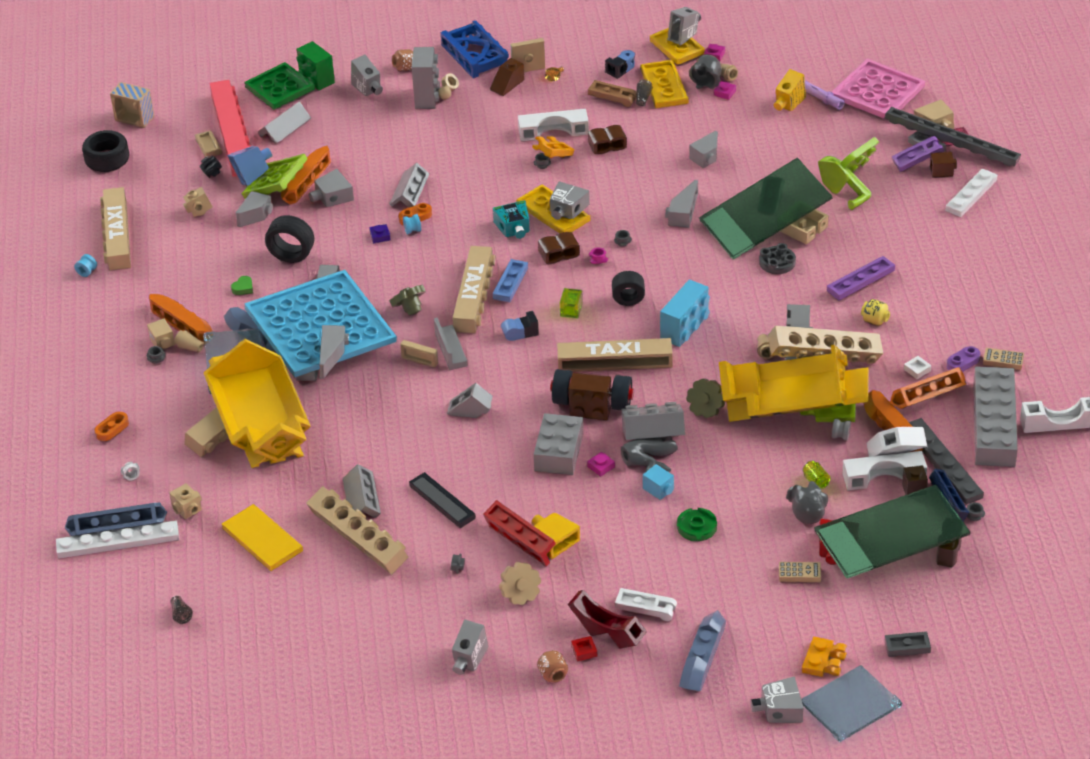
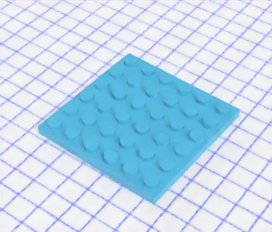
(295, 319)

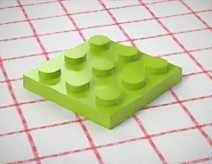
(277, 176)

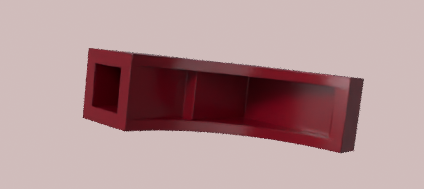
(624, 630)

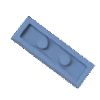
(510, 280)

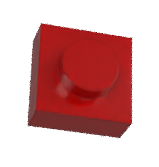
(584, 648)

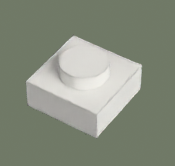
(917, 367)

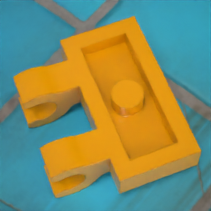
(553, 148)
(818, 657)

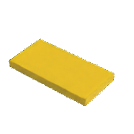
(665, 82)
(539, 206)
(262, 537)

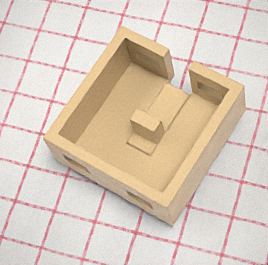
(807, 226)

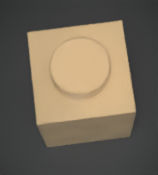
(161, 334)

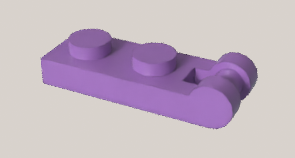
(917, 153)

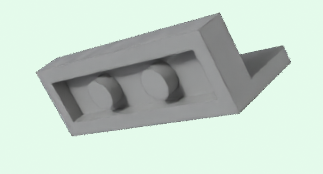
(285, 123)
(410, 186)
(450, 346)
(361, 491)

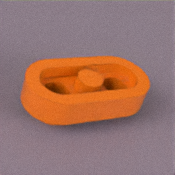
(423, 210)
(111, 426)

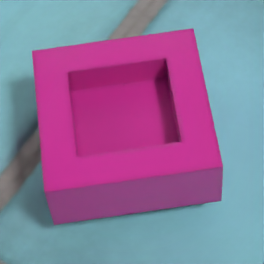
(715, 50)
(725, 90)
(601, 464)

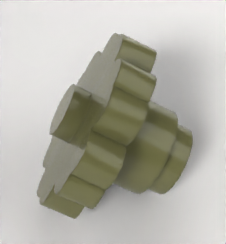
(409, 299)
(705, 398)

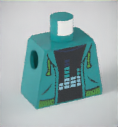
(512, 219)

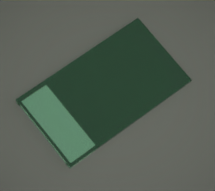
(765, 208)
(891, 531)

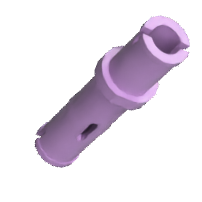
(827, 97)

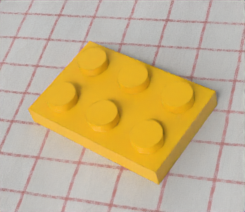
(678, 53)

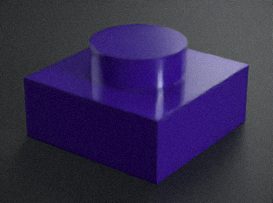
(379, 233)

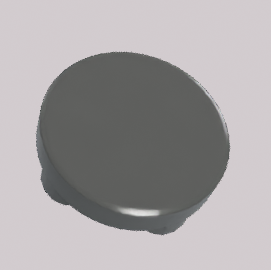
(777, 259)

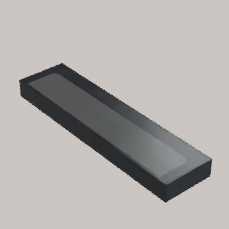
(442, 500)

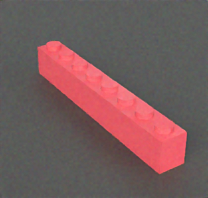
(229, 118)

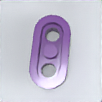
(964, 358)

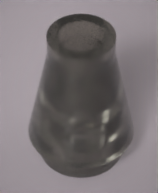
(643, 91)
(180, 610)

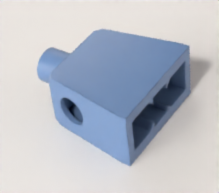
(250, 163)

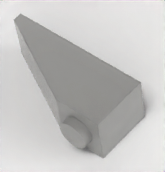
(683, 206)
(332, 347)

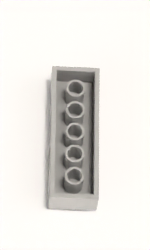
(995, 416)

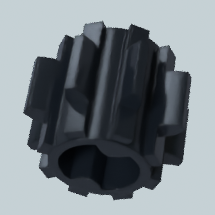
(210, 166)

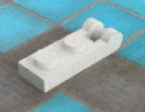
(645, 603)

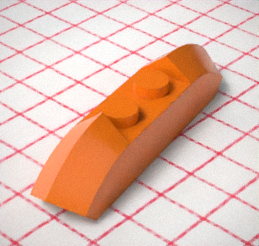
(304, 178)
(178, 316)
(928, 388)
(884, 412)

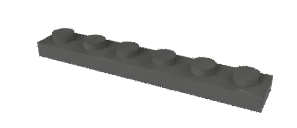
(944, 460)

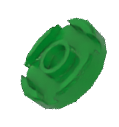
(697, 524)

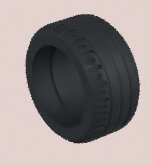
(103, 141)
(295, 227)

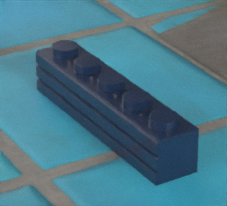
(941, 480)

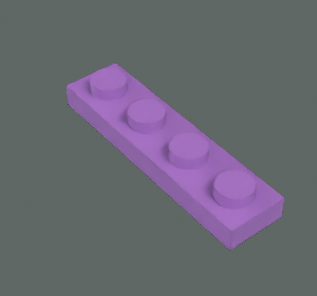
(860, 278)

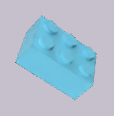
(684, 312)

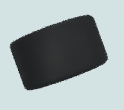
(630, 280)

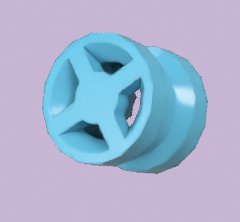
(412, 224)
(85, 265)

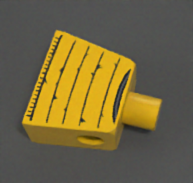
(790, 91)

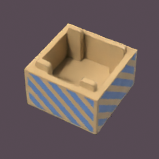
(132, 104)

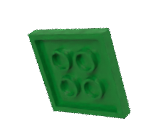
(279, 85)

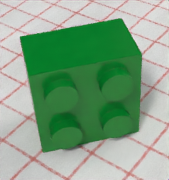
(316, 65)

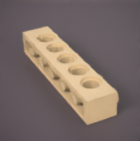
(810, 342)
(346, 521)

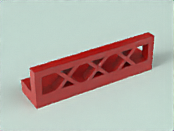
(519, 532)

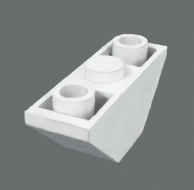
(897, 441)

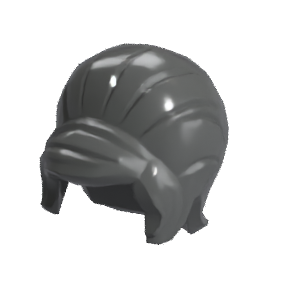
(706, 72)
(808, 502)

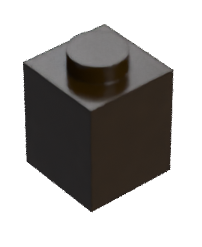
(914, 479)

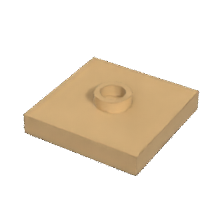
(529, 53)

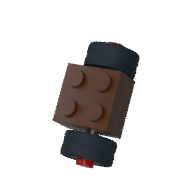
(590, 394)

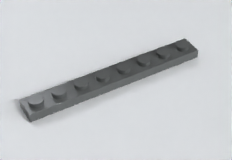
(952, 136)

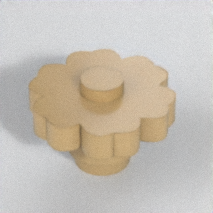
(520, 583)

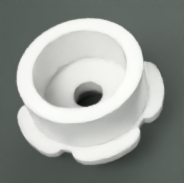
(132, 475)

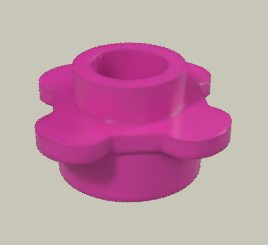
(598, 256)

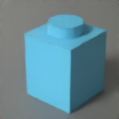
(658, 482)

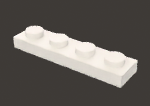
(971, 192)

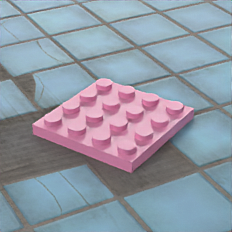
(878, 88)

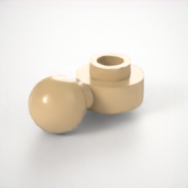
(449, 83)

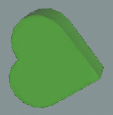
(242, 286)

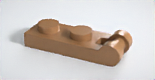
(612, 92)

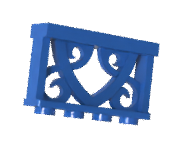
(454, 40)

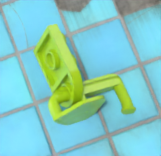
(838, 173)

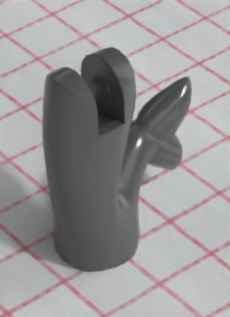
(636, 451)

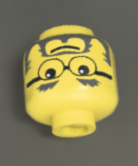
(875, 312)

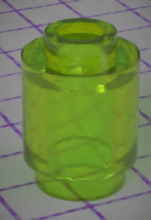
(815, 472)

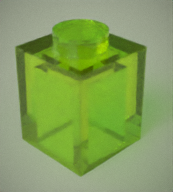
(571, 303)

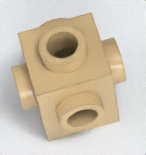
(197, 202)
(185, 501)

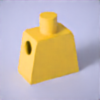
(560, 529)

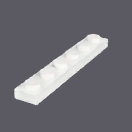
(117, 539)

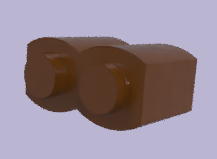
(606, 139)
(558, 247)

